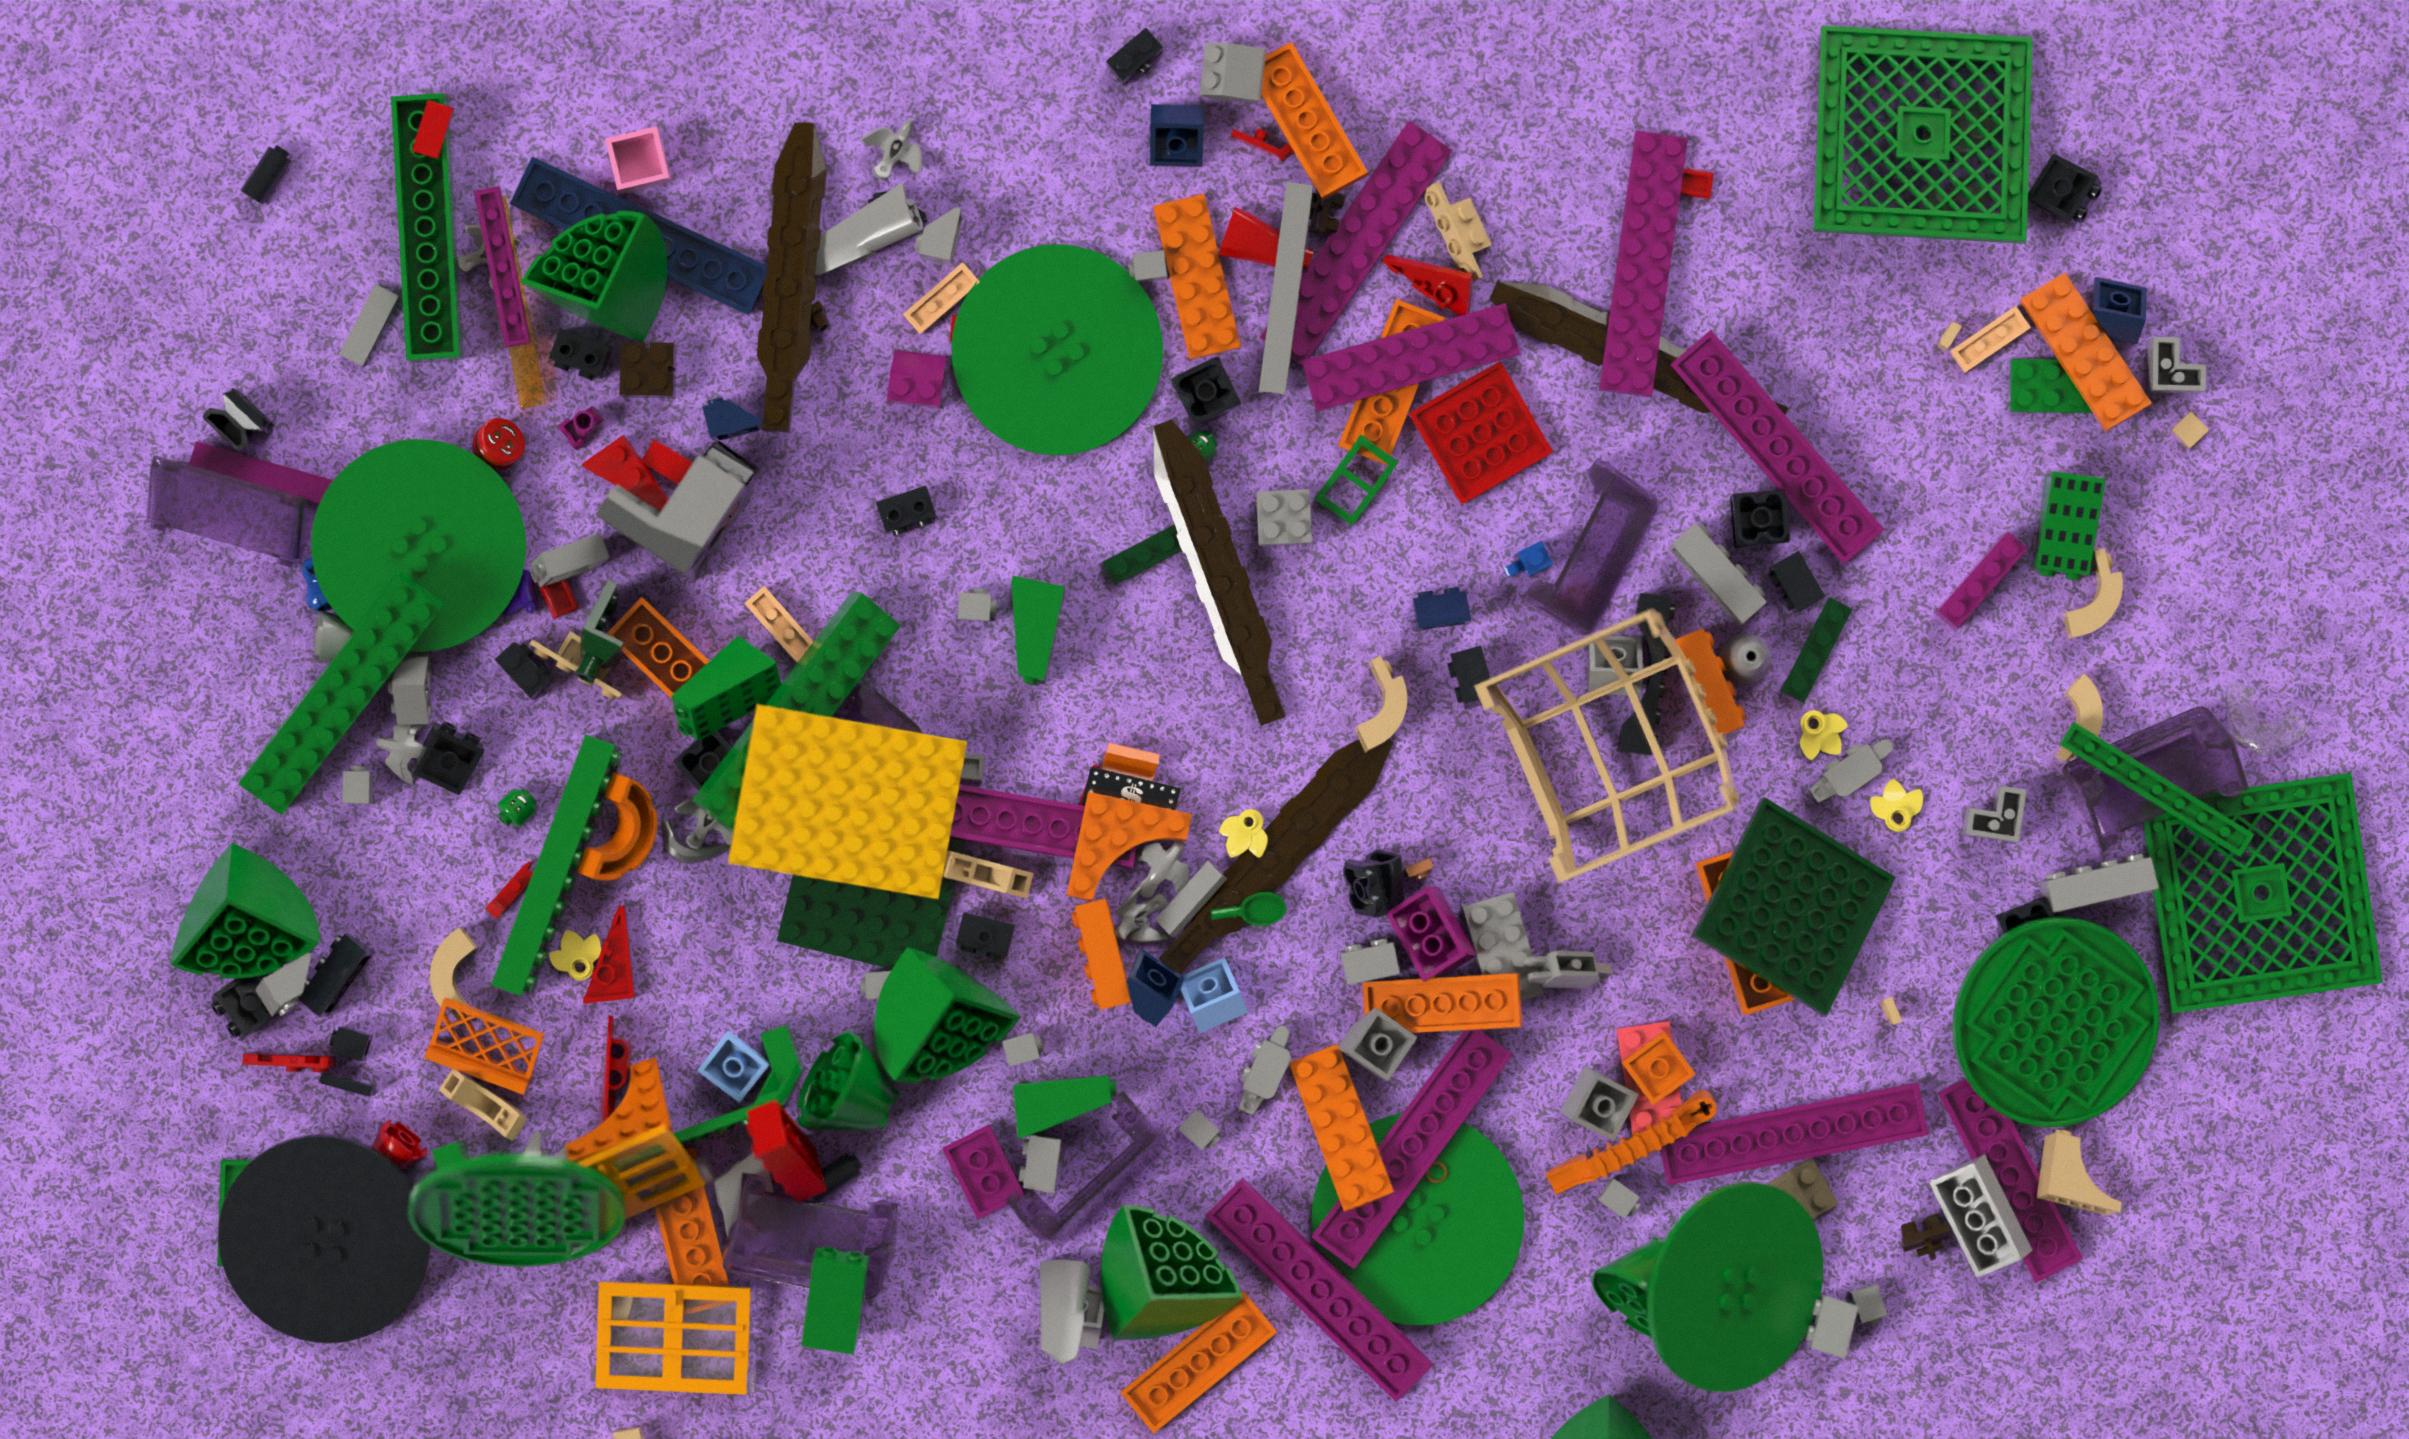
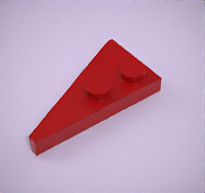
(1443, 285)
(624, 467)
(613, 971)
(292, 1062)

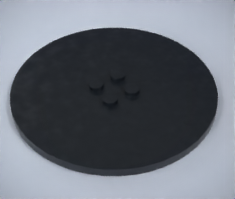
(322, 1239)

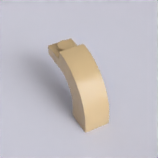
(2104, 603)
(1393, 709)
(445, 966)
(484, 1103)

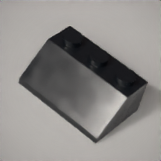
(335, 974)

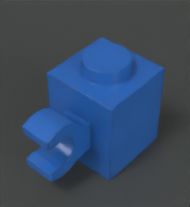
(1531, 560)

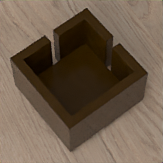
(646, 370)

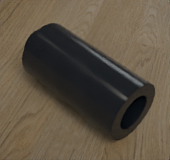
(266, 174)
(839, 1174)

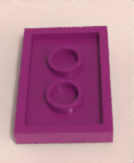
(982, 1171)

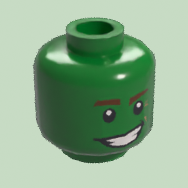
(1204, 442)
(516, 807)

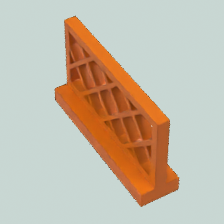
(483, 1066)

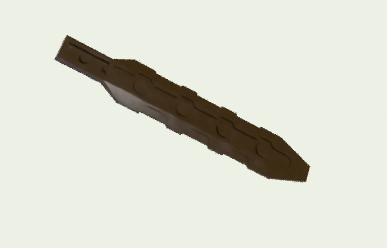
(790, 276)
(1583, 330)
(1215, 565)
(1291, 836)

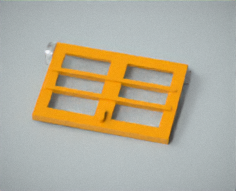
(650, 1169)
(674, 1338)

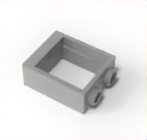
(569, 560)

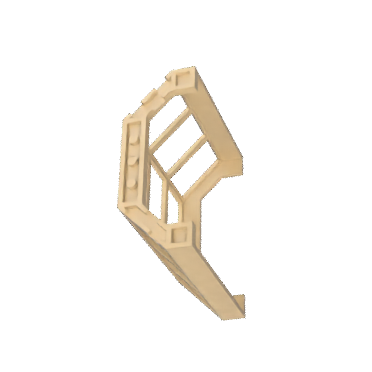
(1517, 729)

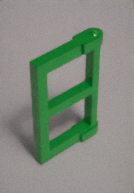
(1341, 469)

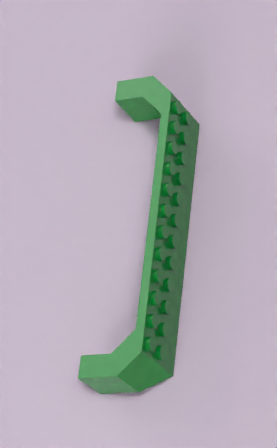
(780, 1086)

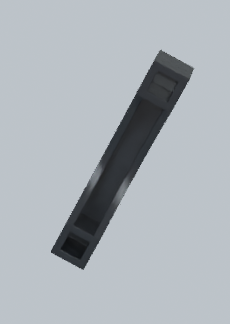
(1632, 737)

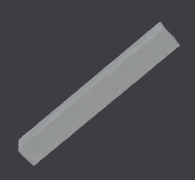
(1286, 288)

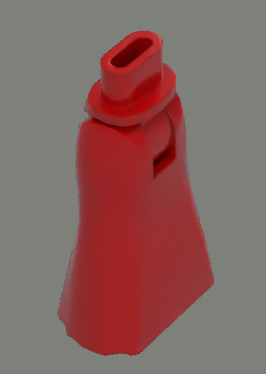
(1253, 240)

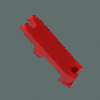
(1258, 141)
(510, 891)

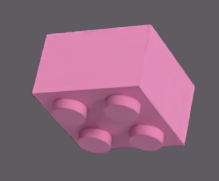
(638, 160)

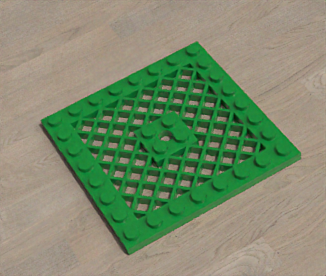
(1965, 48)
(2354, 893)

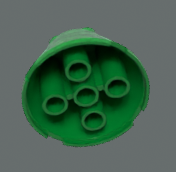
(846, 1089)
(1625, 1284)

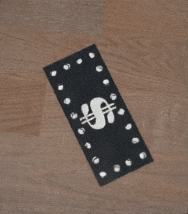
(1131, 789)

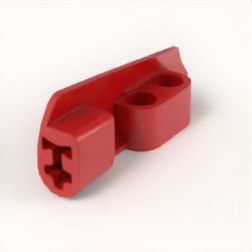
(612, 1063)

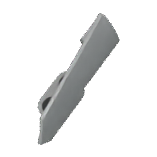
(868, 230)
(1062, 1307)

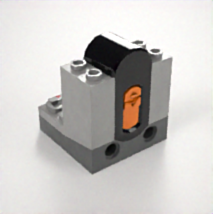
(694, 515)

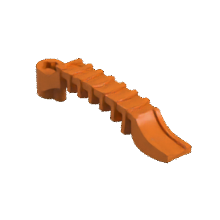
(1583, 1169)

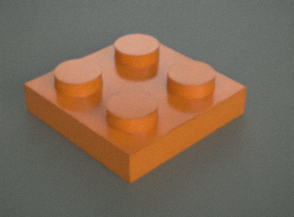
(1658, 1068)

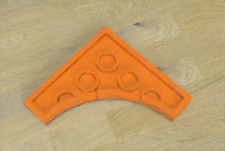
(1111, 829)
(639, 1112)

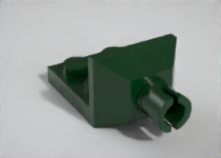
(596, 647)

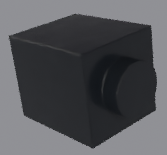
(350, 1043)

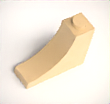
(2065, 1177)

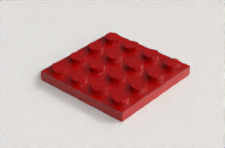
(1480, 433)

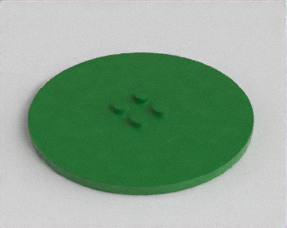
(1057, 350)
(433, 518)
(2055, 1022)
(517, 1210)
(1447, 1239)
(1735, 1286)

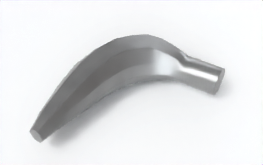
(683, 853)

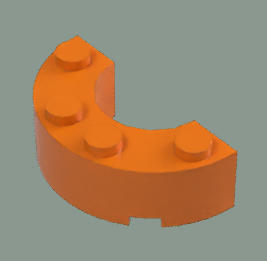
(633, 835)

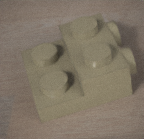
(1807, 1187)

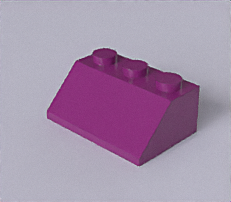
(1431, 933)

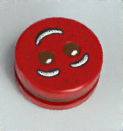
(499, 443)

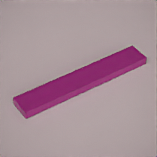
(502, 266)
(259, 472)

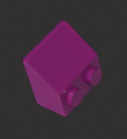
(917, 379)

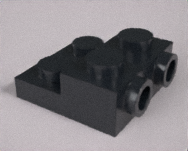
(2065, 190)
(448, 757)
(241, 1006)

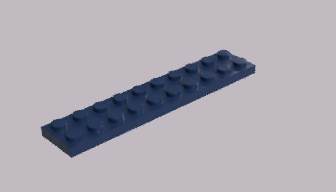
(690, 256)

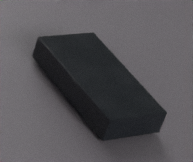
(347, 1084)

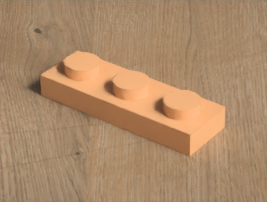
(941, 298)
(1990, 339)
(779, 623)

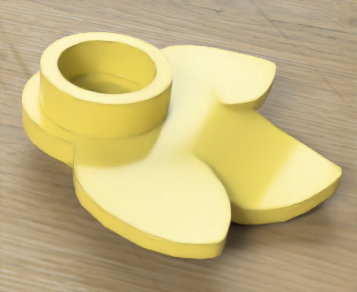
(1824, 737)
(1896, 801)
(1244, 837)
(576, 950)

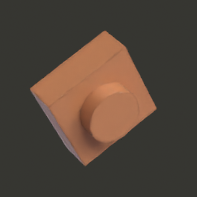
(1419, 869)

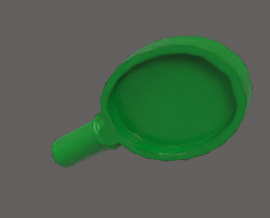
(1256, 909)

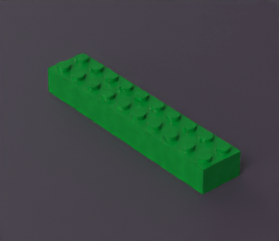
(426, 238)
(813, 686)
(340, 693)
(556, 866)

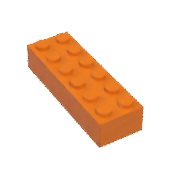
(1750, 990)

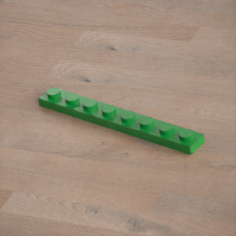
(2156, 789)

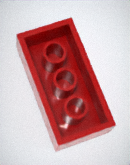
(785, 1151)

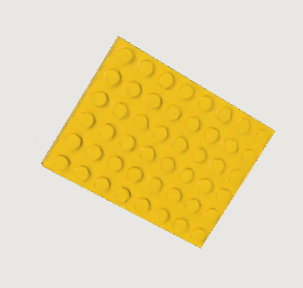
(847, 801)

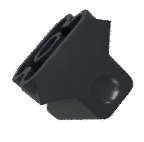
(1206, 391)
(238, 420)
(1759, 518)
(703, 758)
(1375, 884)
(2032, 911)

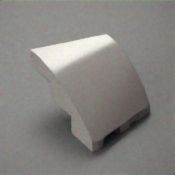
(728, 1182)

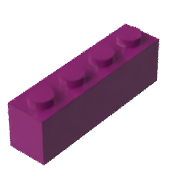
(1980, 580)

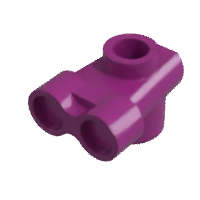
(576, 428)

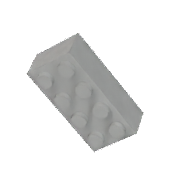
(1717, 574)
(2096, 885)
(1501, 940)
(1980, 1216)

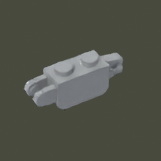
(1851, 772)
(1567, 969)
(1267, 1070)

